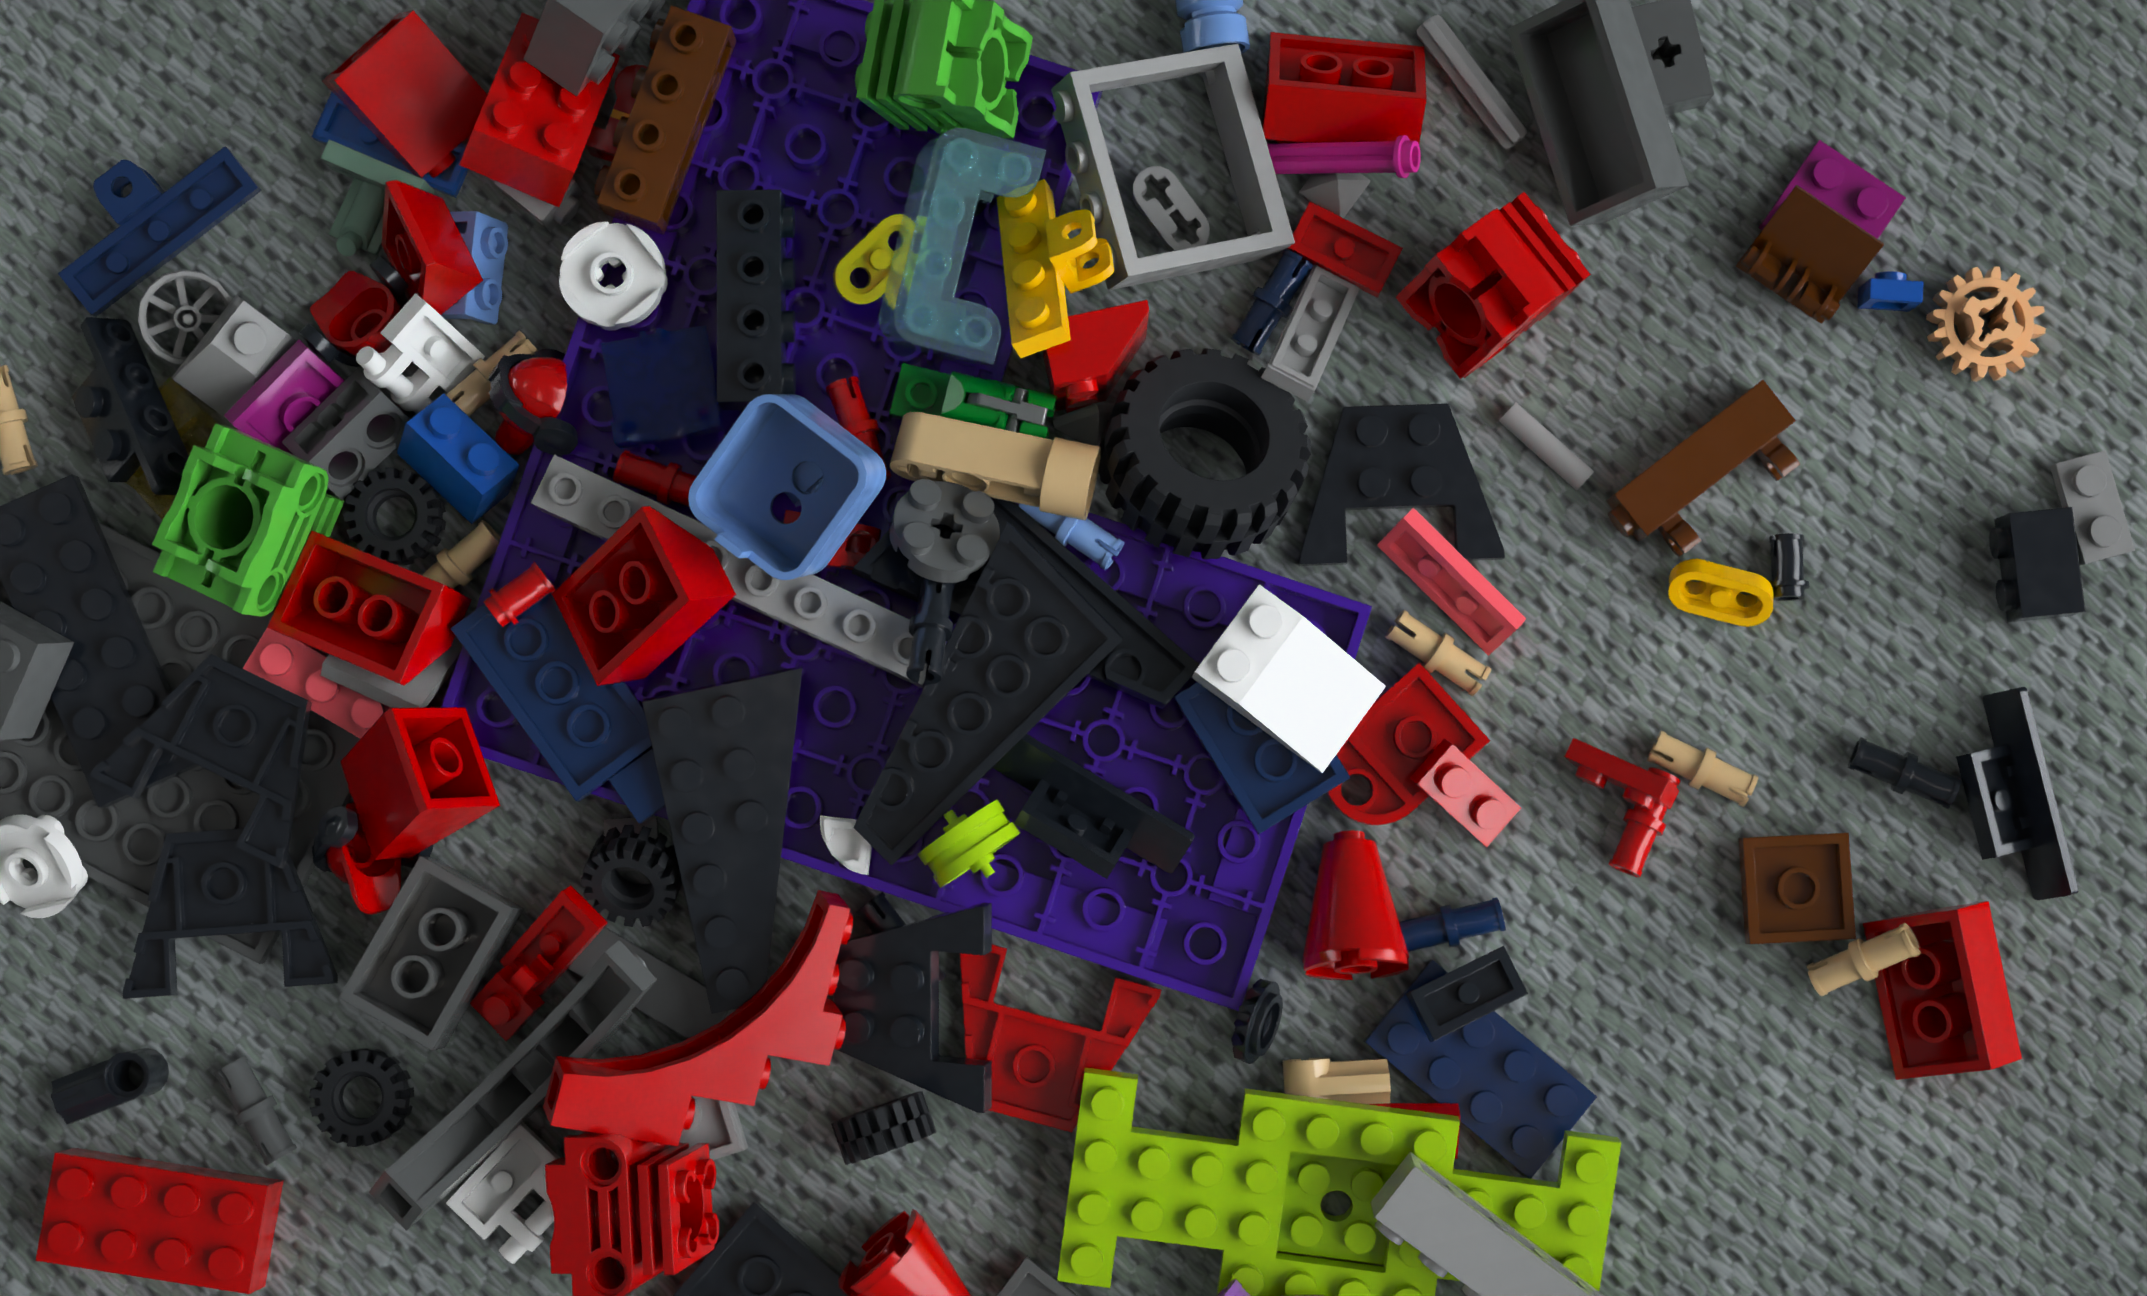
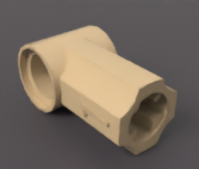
(1348, 1081)

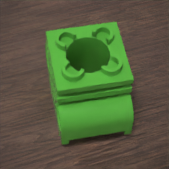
(943, 65)
(242, 520)

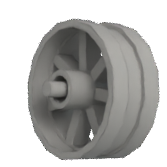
(185, 315)

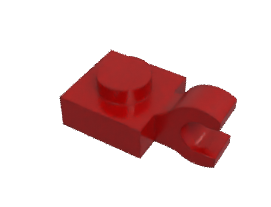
(511, 997)

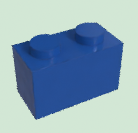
(457, 458)

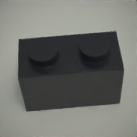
(2037, 565)

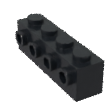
(753, 296)

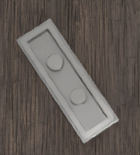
(1310, 333)

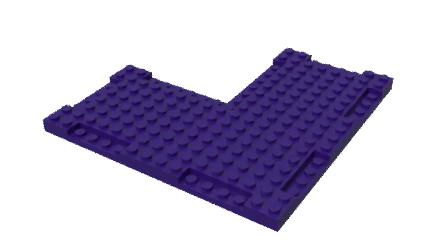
(796, 127)

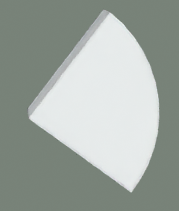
(846, 843)

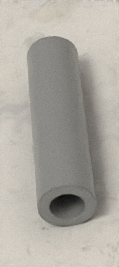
(1546, 446)

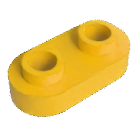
(873, 256)
(1719, 594)

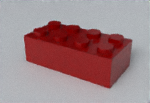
(159, 1220)

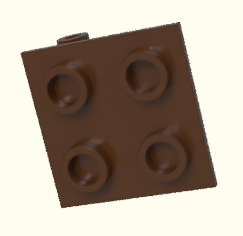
(1809, 254)

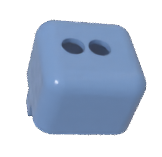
(759, 463)

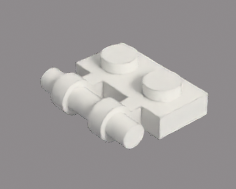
(431, 344)
(501, 1185)

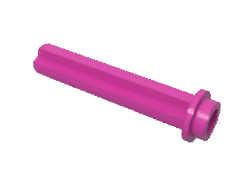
(1347, 157)

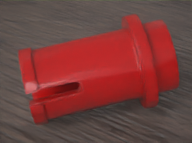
(518, 595)

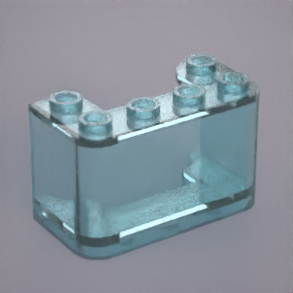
(933, 238)

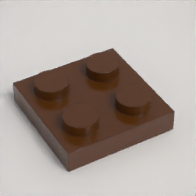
(1797, 888)

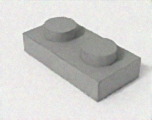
(2097, 510)

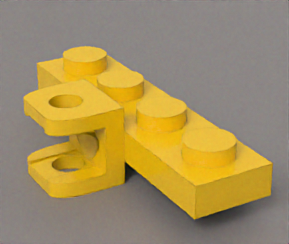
(1039, 263)

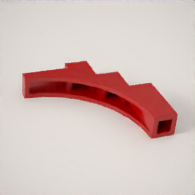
(652, 1092)

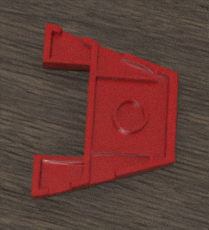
(1041, 1058)

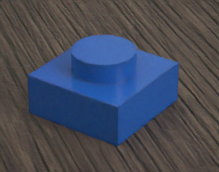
(1890, 292)

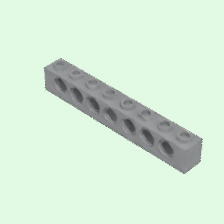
(800, 603)

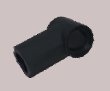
(108, 1084)

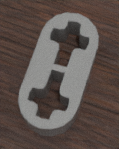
(1180, 203)

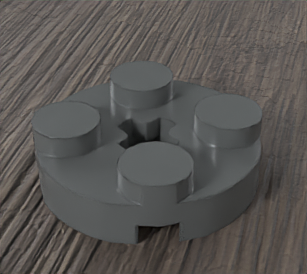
(950, 505)

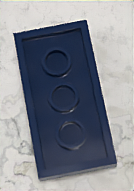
(547, 686)
(1500, 1079)

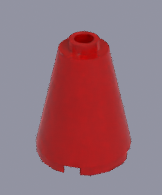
(1353, 914)
(902, 1261)

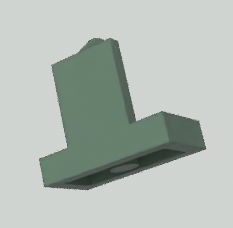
(361, 213)

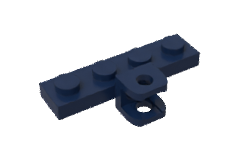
(153, 224)

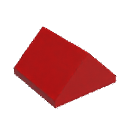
(426, 246)

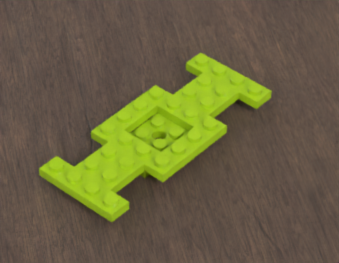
(1270, 1185)

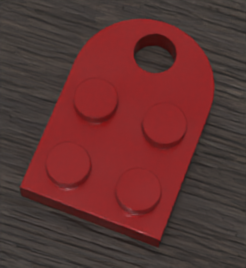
(1396, 740)

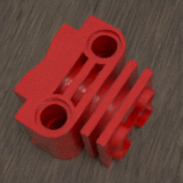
(1493, 283)
(628, 1211)

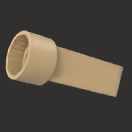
(1002, 463)

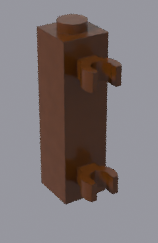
(1698, 463)

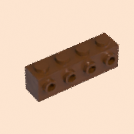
(665, 119)

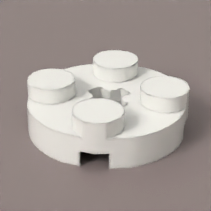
(611, 305)
(54, 857)

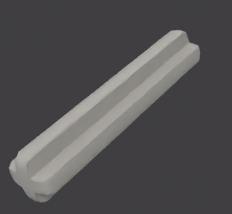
(1471, 82)

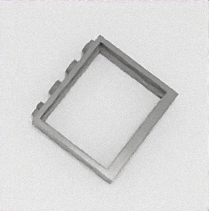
(1242, 144)

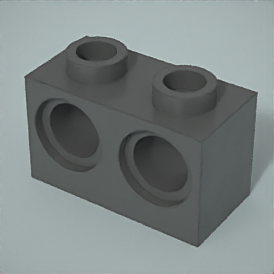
(349, 433)

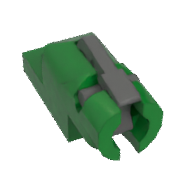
(972, 400)

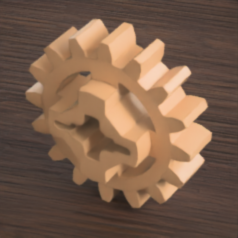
(1967, 314)

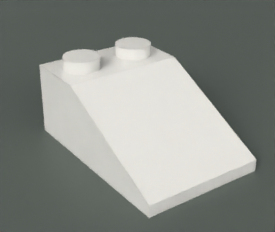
(1289, 679)

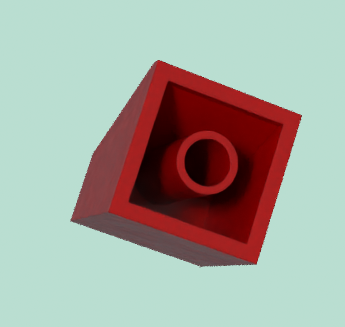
(410, 94)
(417, 779)

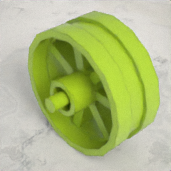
(968, 843)

